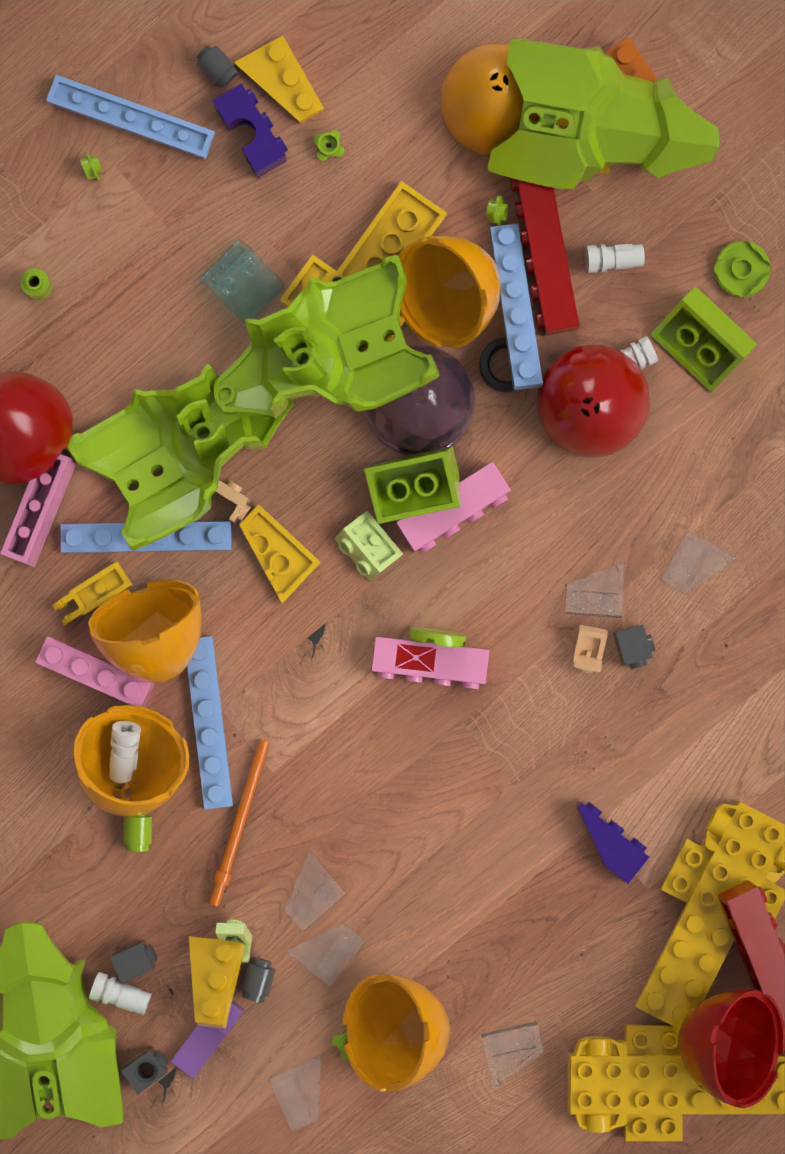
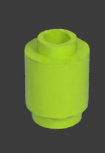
(44, 287)
(137, 833)

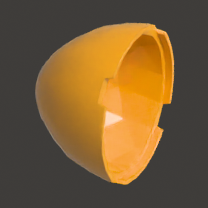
(475, 111)
(449, 290)
(149, 630)
(160, 762)
(394, 1031)

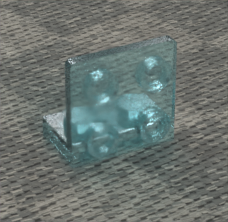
(242, 281)

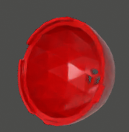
(607, 378)
(33, 426)
(733, 1045)

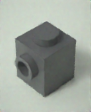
(634, 646)

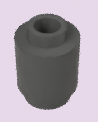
(216, 66)
(257, 980)

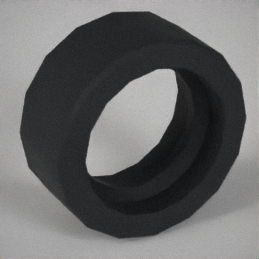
(486, 374)

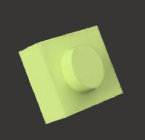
(236, 931)

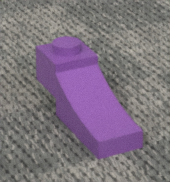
(203, 1043)

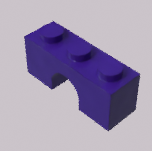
(238, 108)

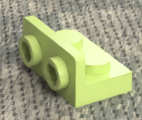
(368, 546)

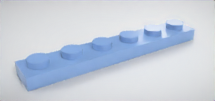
(130, 117)
(516, 307)
(108, 538)
(209, 726)

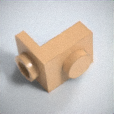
(232, 493)
(589, 649)

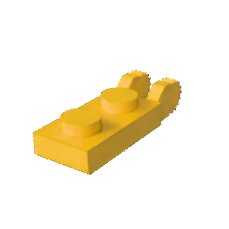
(94, 592)

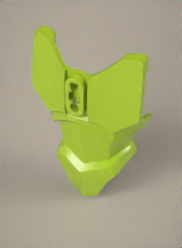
(609, 118)
(318, 345)
(173, 433)
(52, 1034)

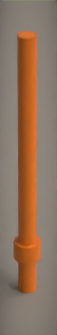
(222, 876)

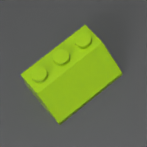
(703, 339)
(414, 484)

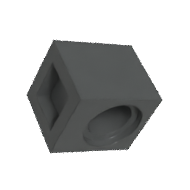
(134, 961)
(137, 1078)

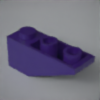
(615, 851)

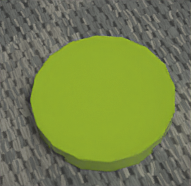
(742, 269)
(437, 636)

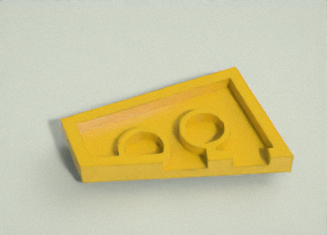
(282, 78)
(279, 553)
(214, 978)

